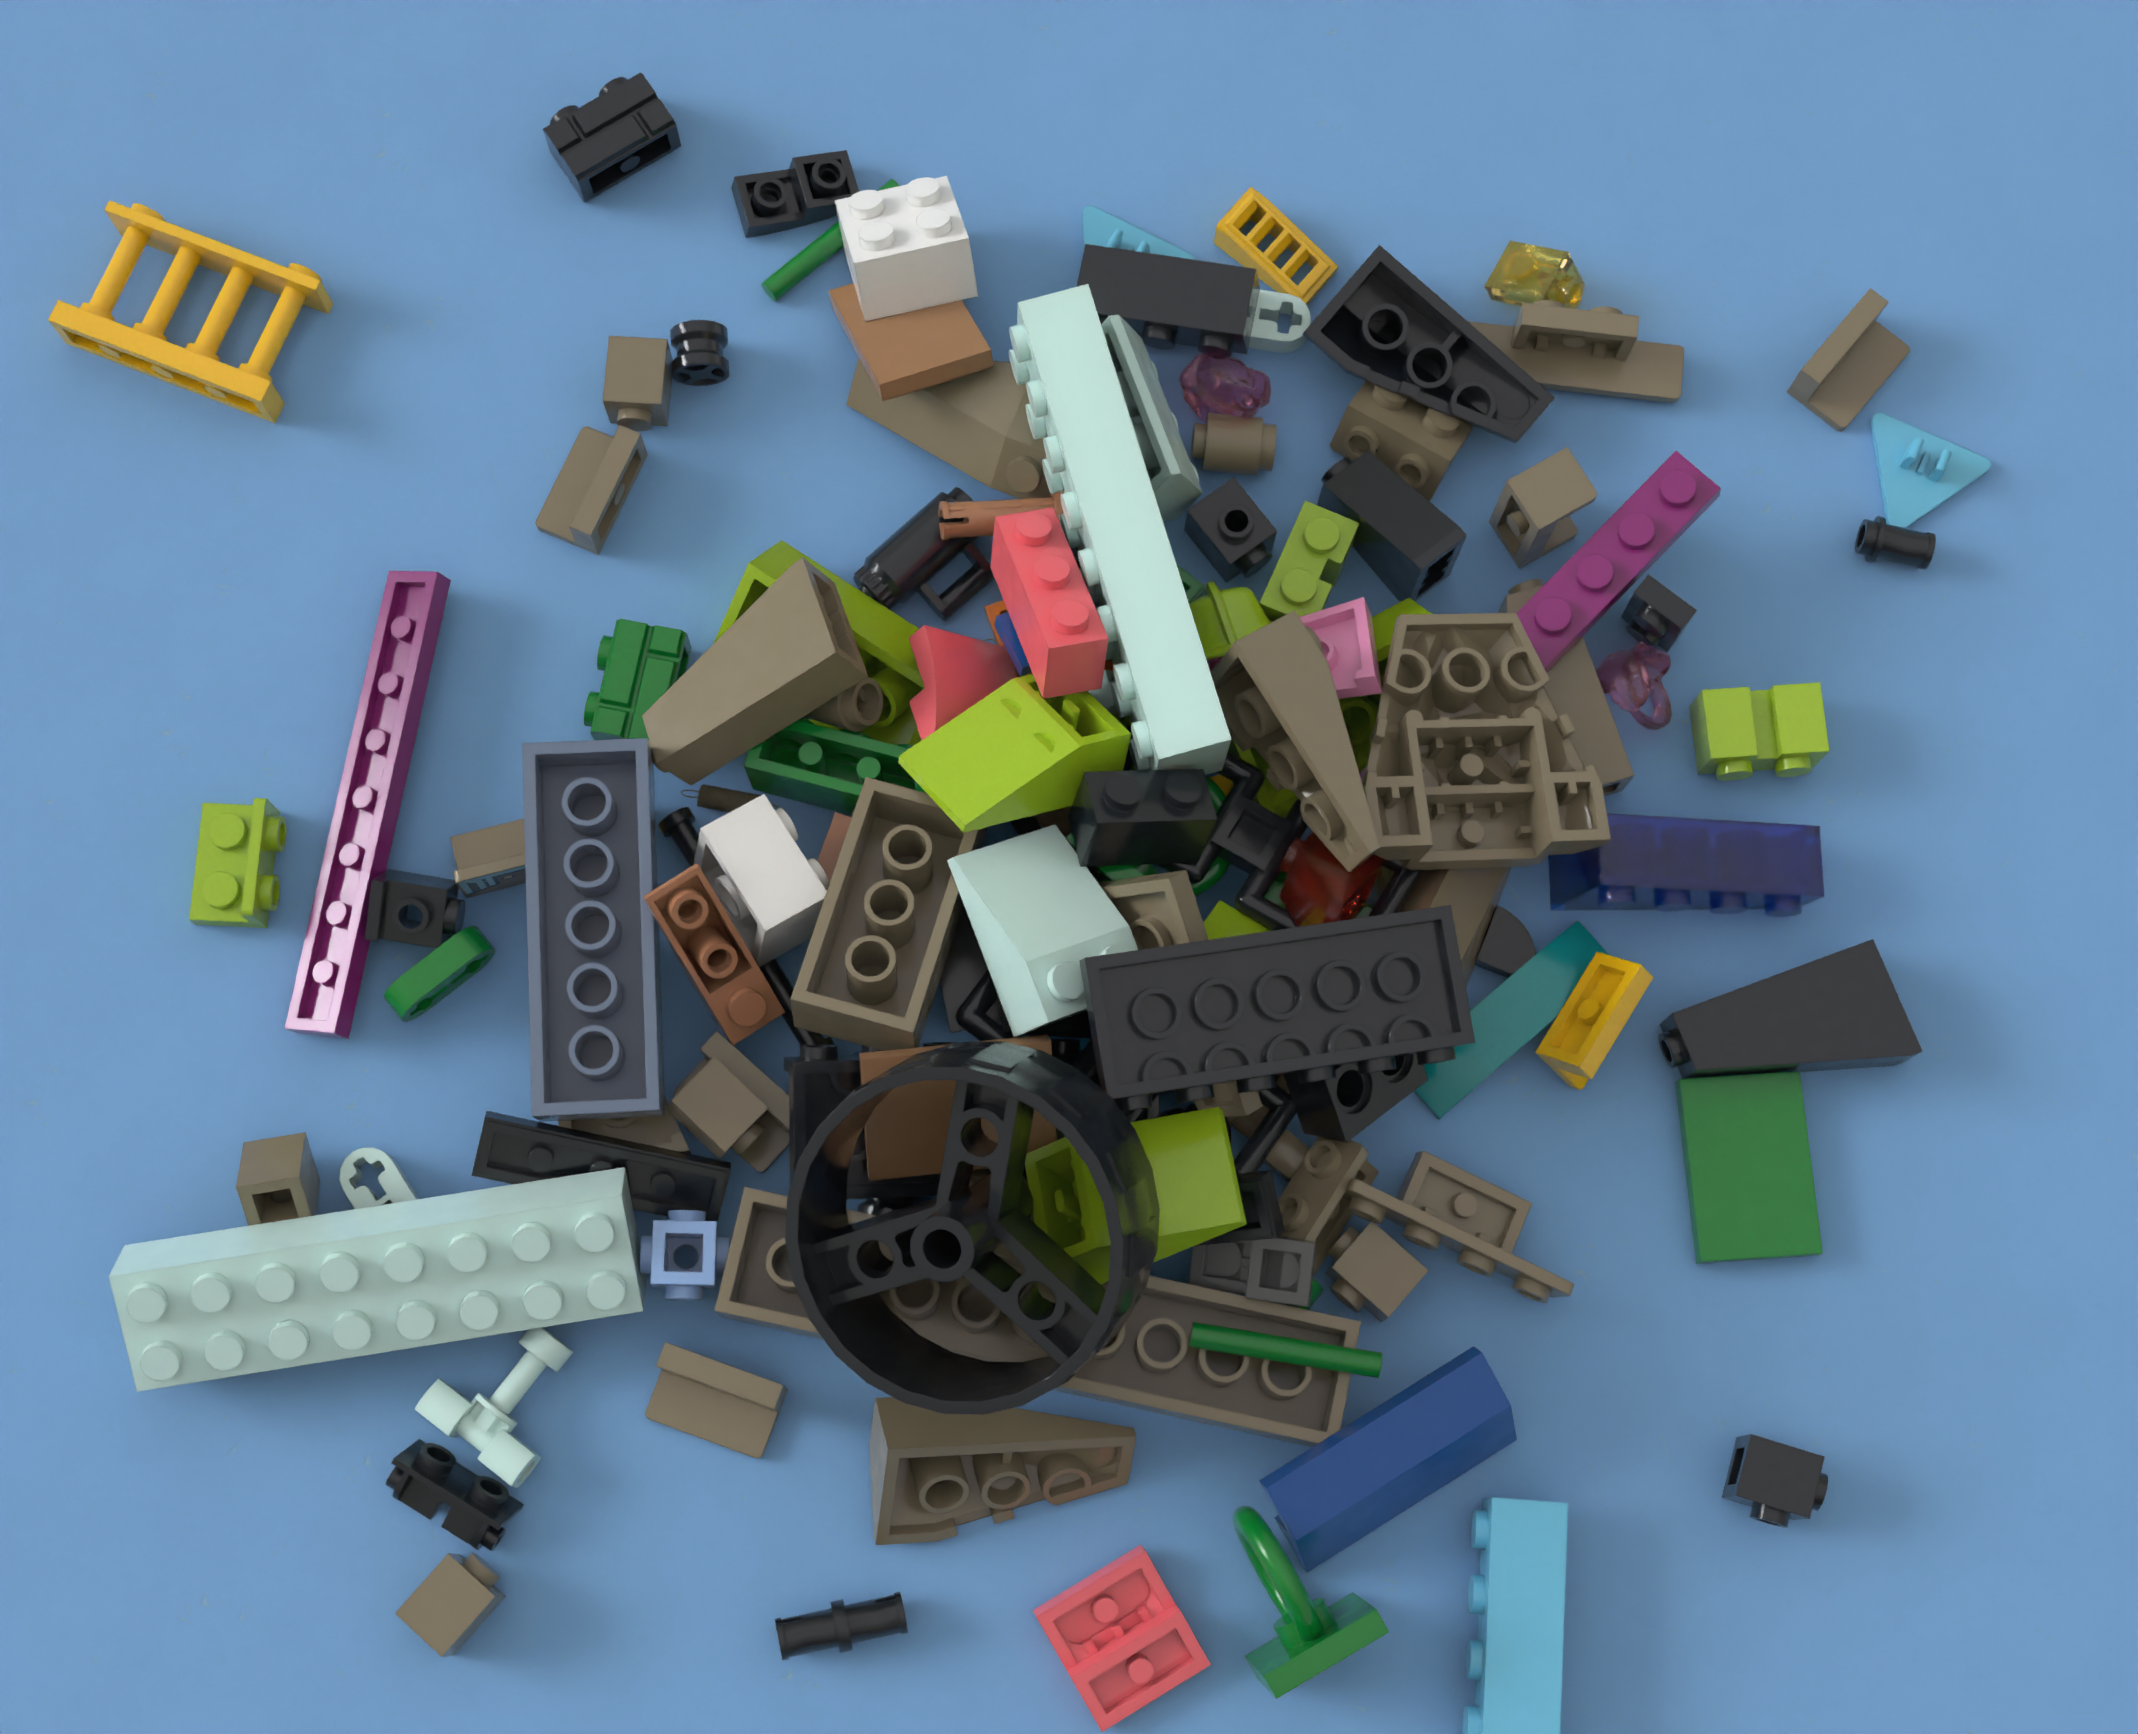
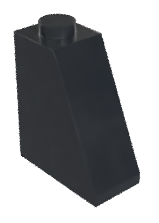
(1398, 531)

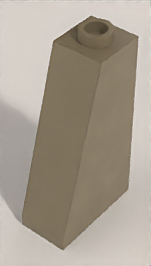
(758, 677)
(1578, 692)

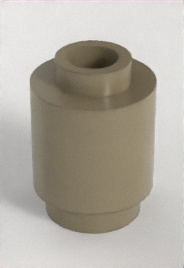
(1234, 444)

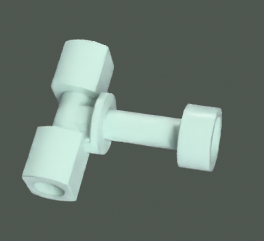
(487, 1421)

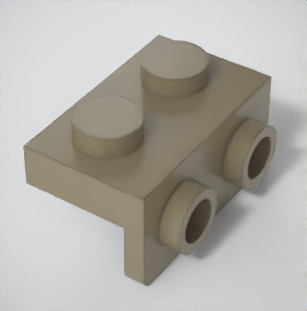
(1402, 435)
(1313, 1198)

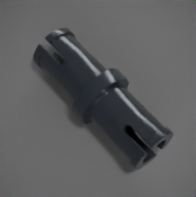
(841, 1626)

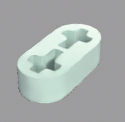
(1264, 329)
(392, 1179)

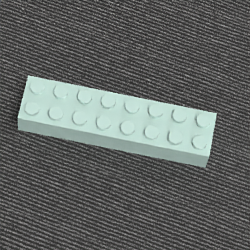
(1118, 533)
(378, 1279)

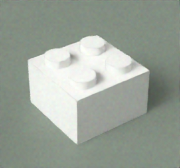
(906, 247)
(762, 877)

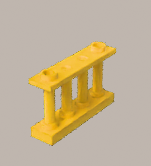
(196, 365)

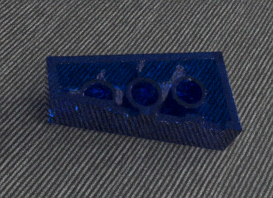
(1692, 867)

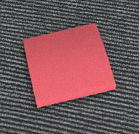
(954, 674)
(1121, 1637)

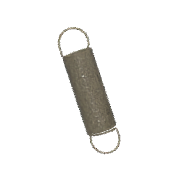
(722, 798)

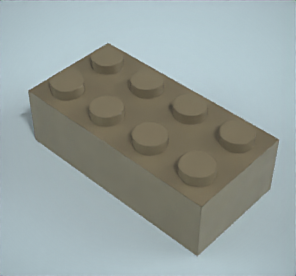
(884, 922)

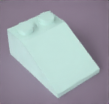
(1035, 923)

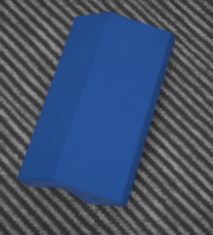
(1390, 1458)

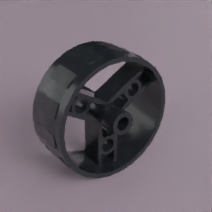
(954, 1235)

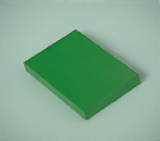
(1748, 1167)

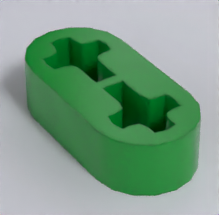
(439, 973)

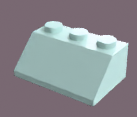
(1155, 426)

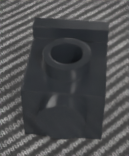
(434, 897)

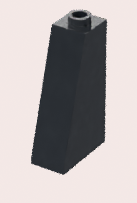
(1802, 1020)

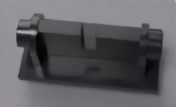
(479, 1504)

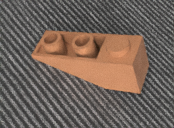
(713, 954)

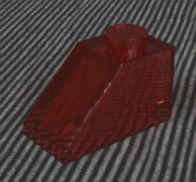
(1321, 887)

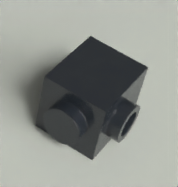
(1231, 531)
(1775, 1480)

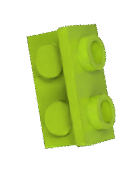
(237, 864)

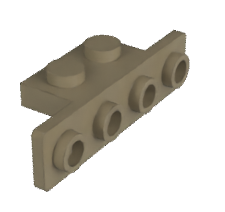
(1589, 352)
(1462, 1214)

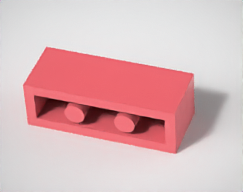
(1048, 603)

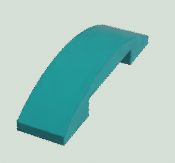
(1511, 1018)

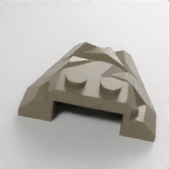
(1473, 753)

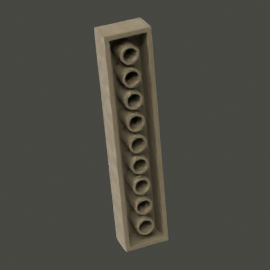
(1140, 1368)

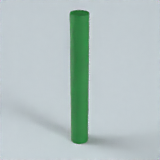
(808, 259)
(1285, 1349)

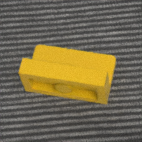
(1593, 1018)

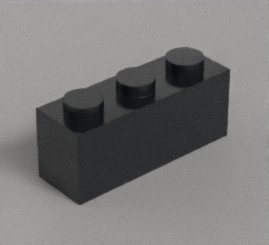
(1174, 298)

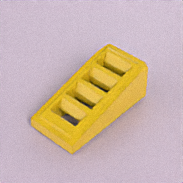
(1287, 235)

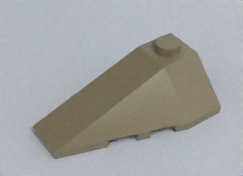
(1286, 706)
(960, 1468)

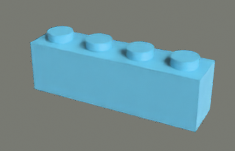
(1519, 1617)

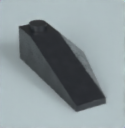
(1416, 345)

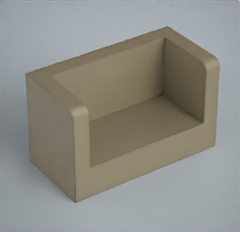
(1537, 507)

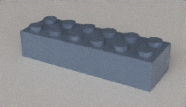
(592, 931)

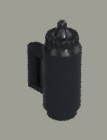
(916, 555)

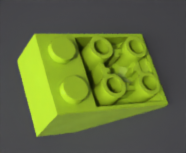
(1016, 754)
(1192, 1183)

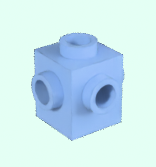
(669, 1235)

